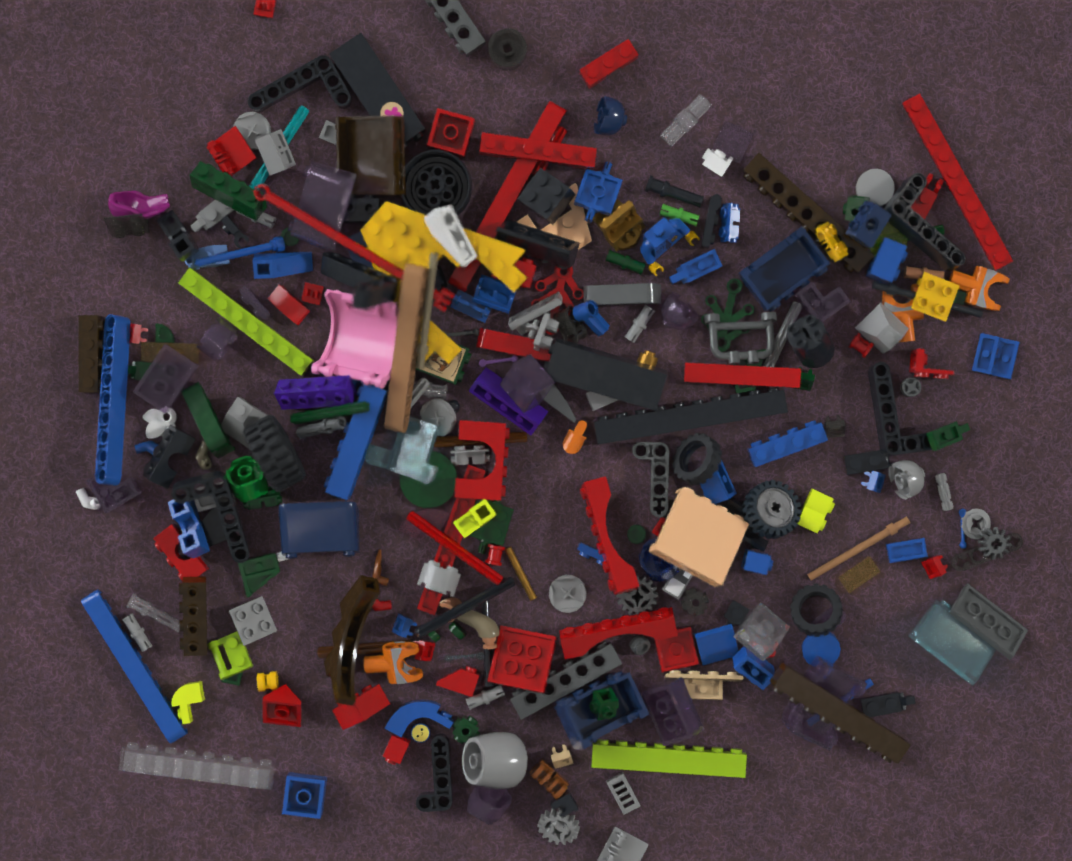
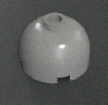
(908, 478)

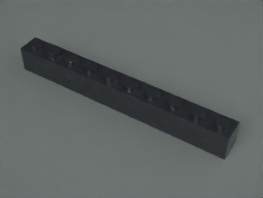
(690, 417)

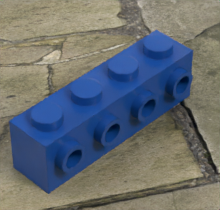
(784, 445)

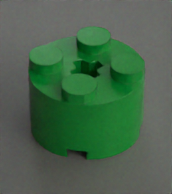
(246, 479)

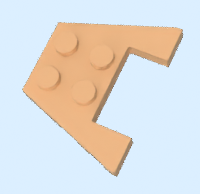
(569, 225)

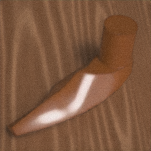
(377, 570)

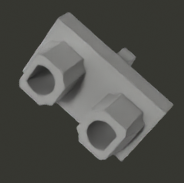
(541, 340)

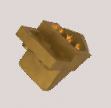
(622, 227)

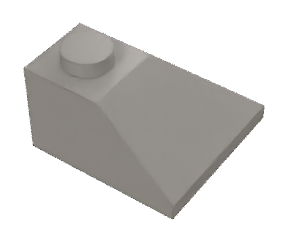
(882, 328)
(238, 417)

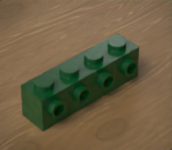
(227, 190)

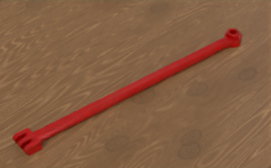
(439, 297)

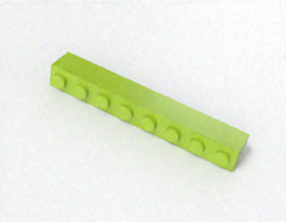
(246, 321)
(668, 759)

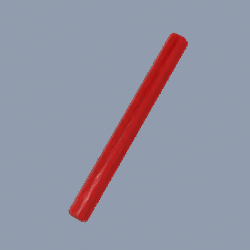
(454, 547)

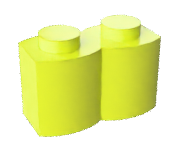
(815, 510)

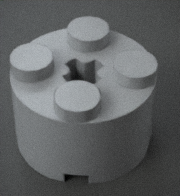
(438, 578)

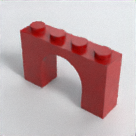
(490, 486)

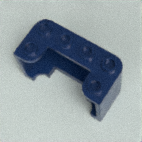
(784, 269)
(583, 726)

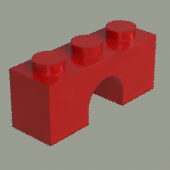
(608, 63)
(168, 543)

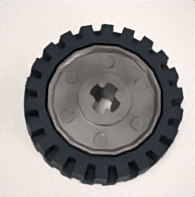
(759, 512)

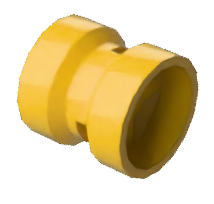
(267, 681)

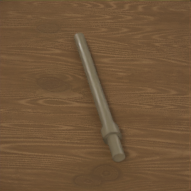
(422, 347)

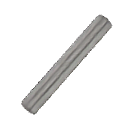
(783, 334)

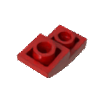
(288, 304)

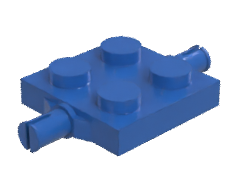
(598, 192)

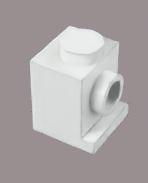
(716, 161)

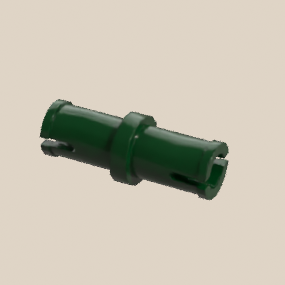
(625, 262)

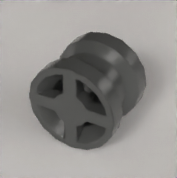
(913, 388)

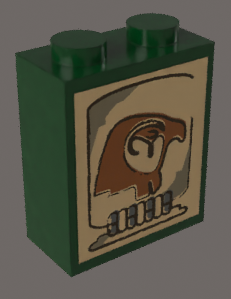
(450, 372)

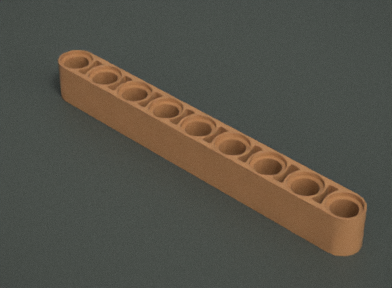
(405, 347)

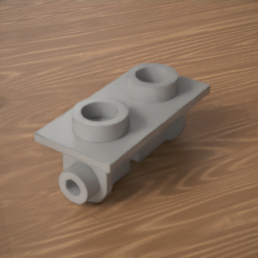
(462, 455)

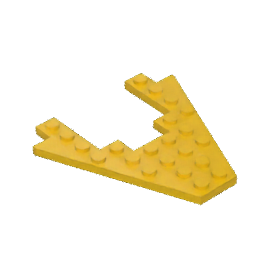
(405, 238)

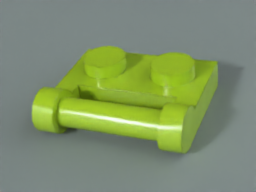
(236, 654)

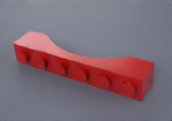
(538, 150)
(620, 573)
(580, 639)

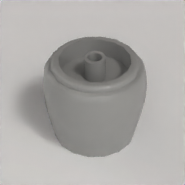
(494, 760)

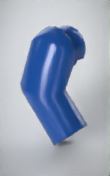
(148, 446)

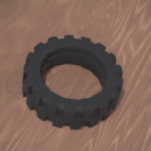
(709, 465)
(819, 629)

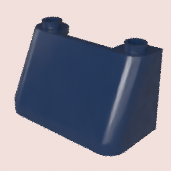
(319, 528)

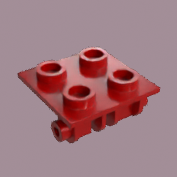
(231, 151)

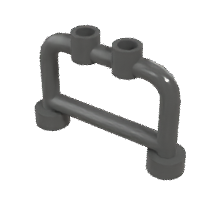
(734, 357)

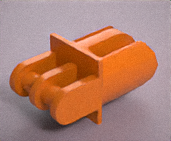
(574, 440)

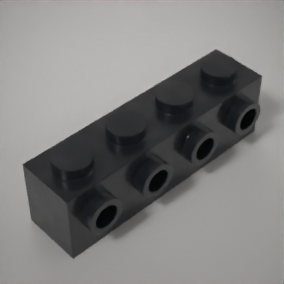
(361, 209)

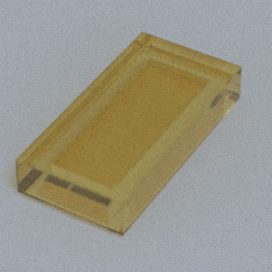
(859, 574)

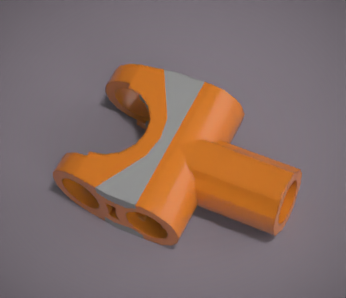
(978, 286)
(904, 313)
(394, 664)

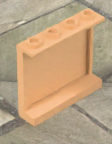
(700, 537)

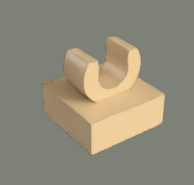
(561, 759)

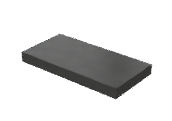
(988, 621)

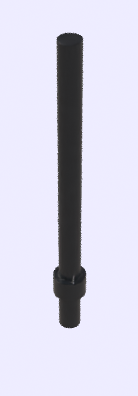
(892, 289)

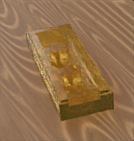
(150, 350)

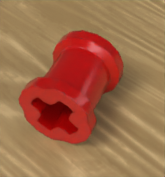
(861, 345)
(494, 554)

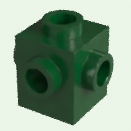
(853, 203)
(604, 704)
(466, 722)

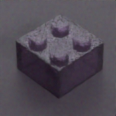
(527, 383)

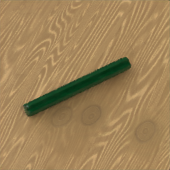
(330, 412)

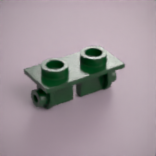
(271, 498)

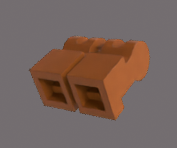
(554, 784)

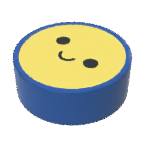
(420, 732)

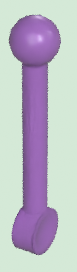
(482, 362)

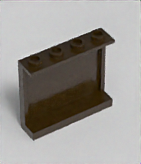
(373, 151)

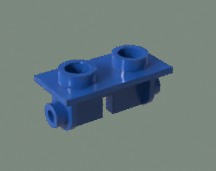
(729, 214)
(464, 304)

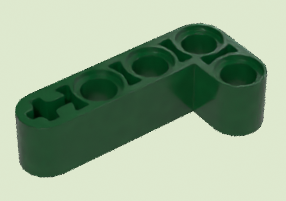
(207, 420)

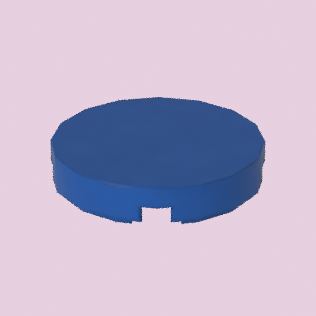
(823, 646)

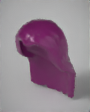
(137, 203)

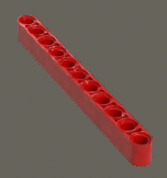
(509, 192)

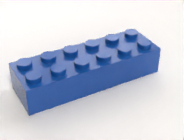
(355, 444)

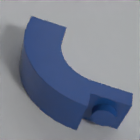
(417, 709)

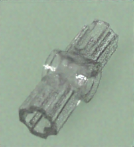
(685, 120)

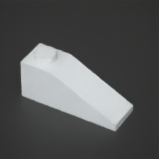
(450, 234)

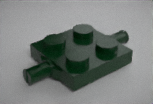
(496, 529)

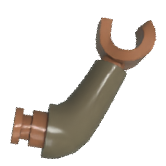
(484, 625)

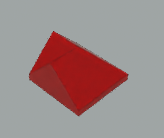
(282, 707)

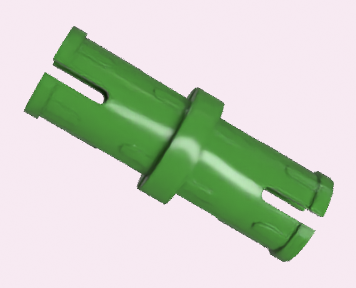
(679, 213)

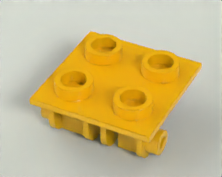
(838, 248)
(934, 296)

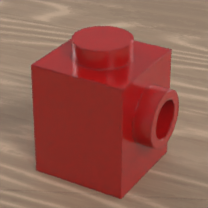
(396, 749)

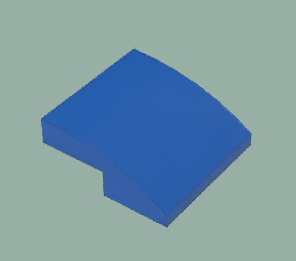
(987, 353)

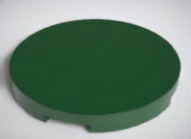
(435, 493)

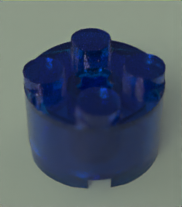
(653, 568)

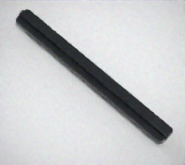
(464, 607)

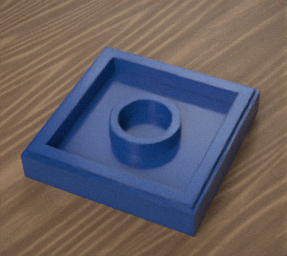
(716, 644)

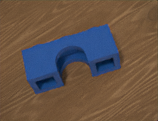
(193, 538)

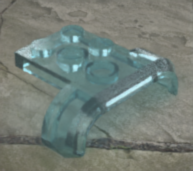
(409, 453)

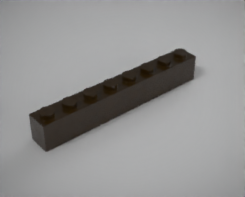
(840, 713)

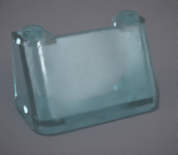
(952, 642)

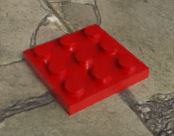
(522, 659)

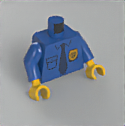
(661, 238)

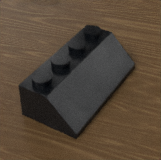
(539, 243)

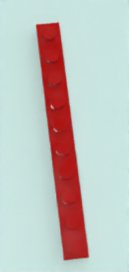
(957, 182)

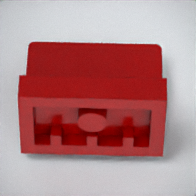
(918, 360)

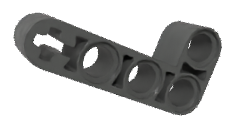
(623, 294)
(655, 479)

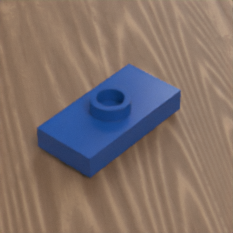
(906, 550)

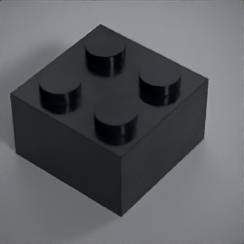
(546, 196)

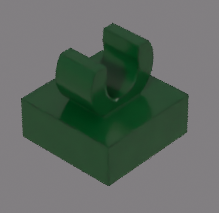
(807, 380)

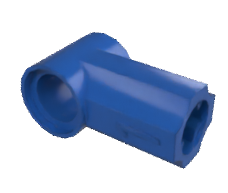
(589, 314)

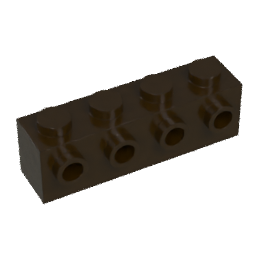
(90, 352)
(194, 616)

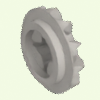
(983, 524)

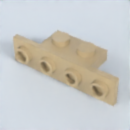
(704, 686)

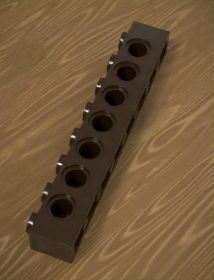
(818, 215)

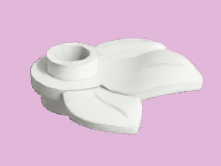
(157, 423)

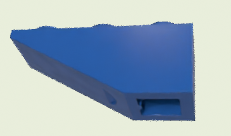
(281, 264)

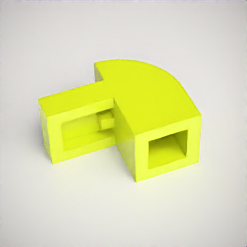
(475, 518)
(185, 696)

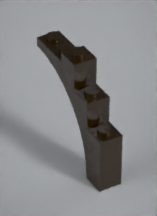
(346, 637)

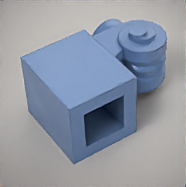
(206, 252)

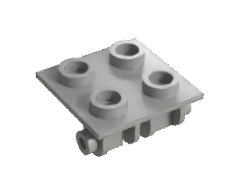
(252, 620)
(623, 847)

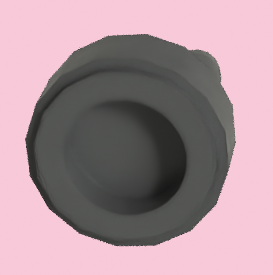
(639, 645)

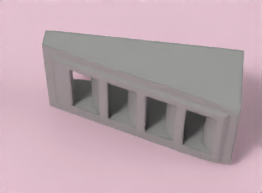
(616, 779)

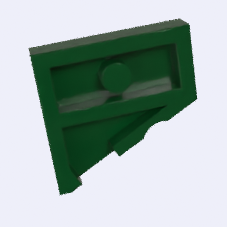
(258, 571)

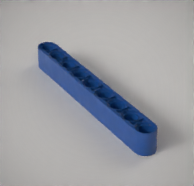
(112, 400)
(134, 668)

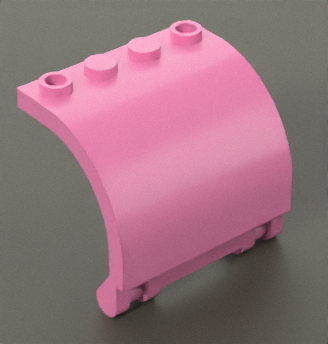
(359, 340)

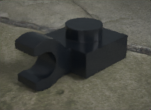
(230, 227)
(736, 613)

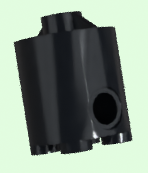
(811, 342)

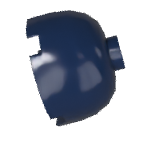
(610, 116)

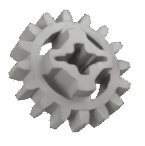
(558, 828)

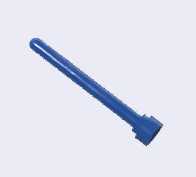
(276, 244)

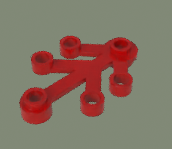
(560, 287)

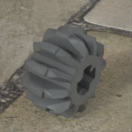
(995, 550)

